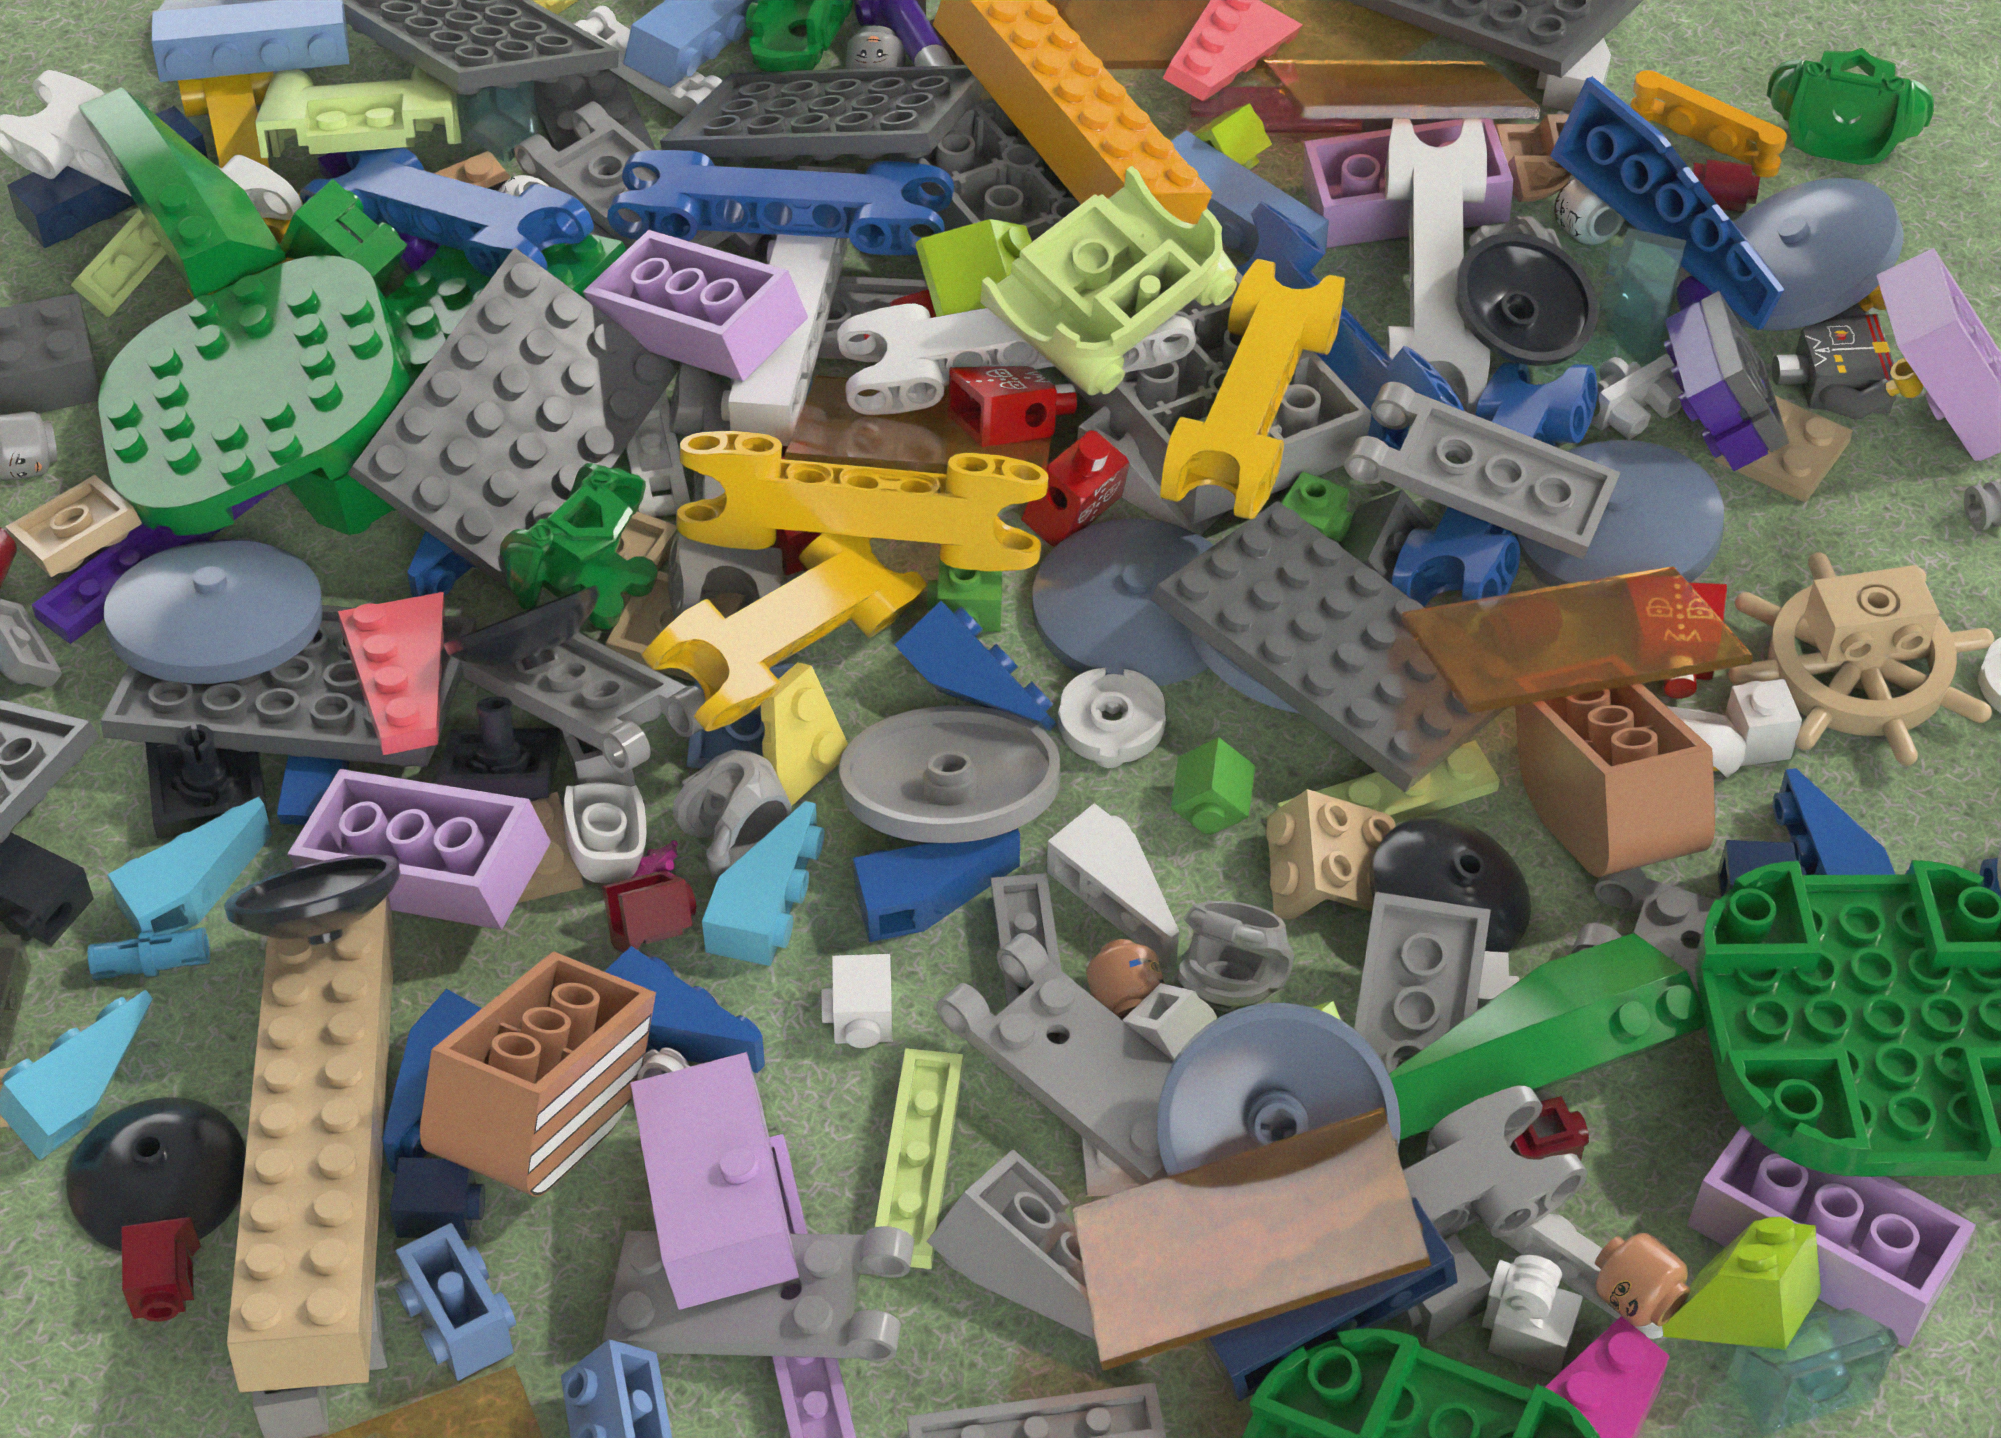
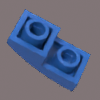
(305, 785)

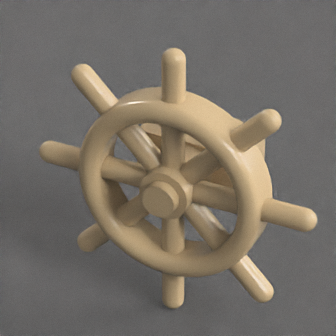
(1862, 633)

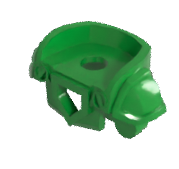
(777, 48)
(1845, 112)
(580, 546)

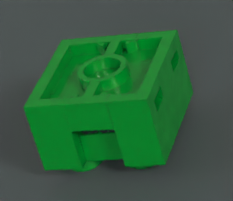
(336, 226)

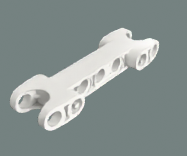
(63, 138)
(1436, 186)
(919, 350)

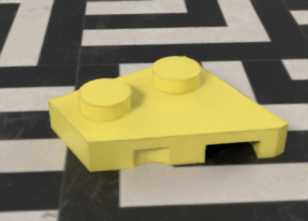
(801, 732)

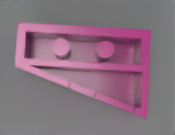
(1614, 1380)

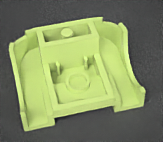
(354, 113)
(1109, 281)

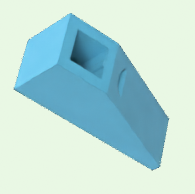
(187, 876)
(755, 894)
(62, 1090)

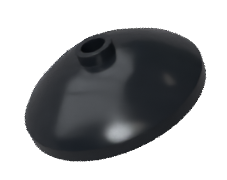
(1525, 299)
(527, 635)
(1458, 866)
(314, 898)
(190, 1176)

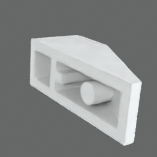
(1109, 872)

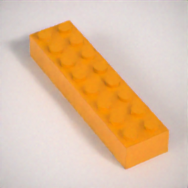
(1067, 102)

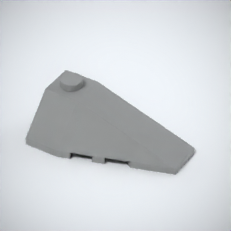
(1019, 1243)

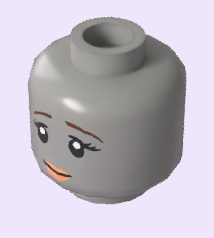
(875, 49)
(25, 446)

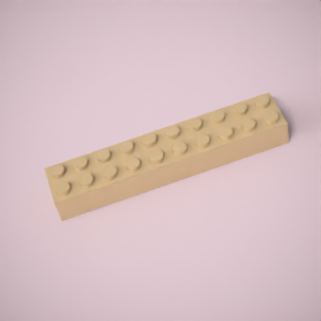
(314, 1162)

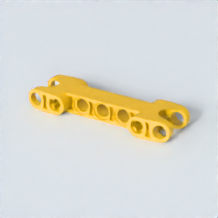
(232, 115)
(1233, 441)
(860, 501)
(736, 653)

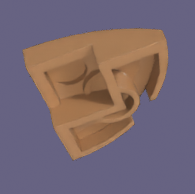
(1529, 159)

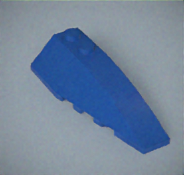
(1657, 193)

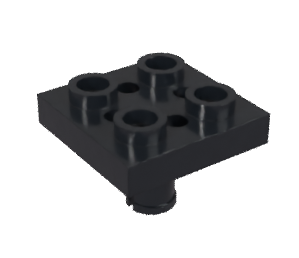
(500, 756)
(207, 777)

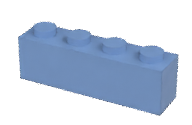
(683, 36)
(249, 38)
(1239, 192)

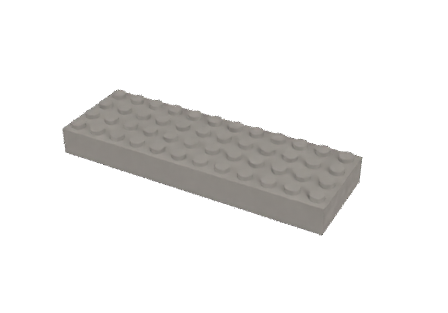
(1008, 181)

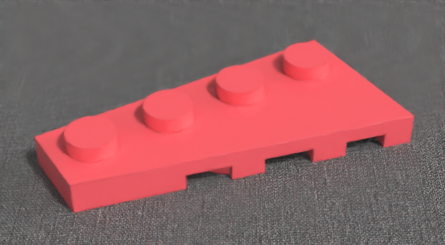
(1228, 41)
(399, 667)

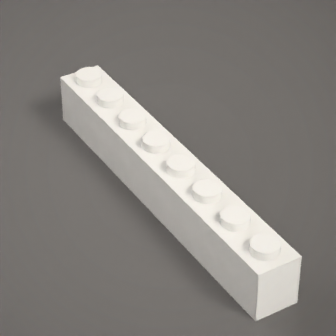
(776, 391)

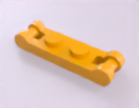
(1709, 121)

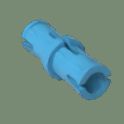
(148, 954)

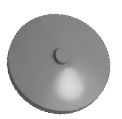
(949, 774)

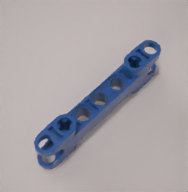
(697, 195)
(460, 213)
(1354, 354)
(1470, 551)

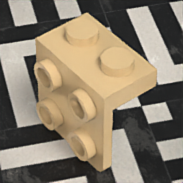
(1322, 852)

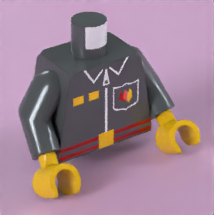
(1848, 364)

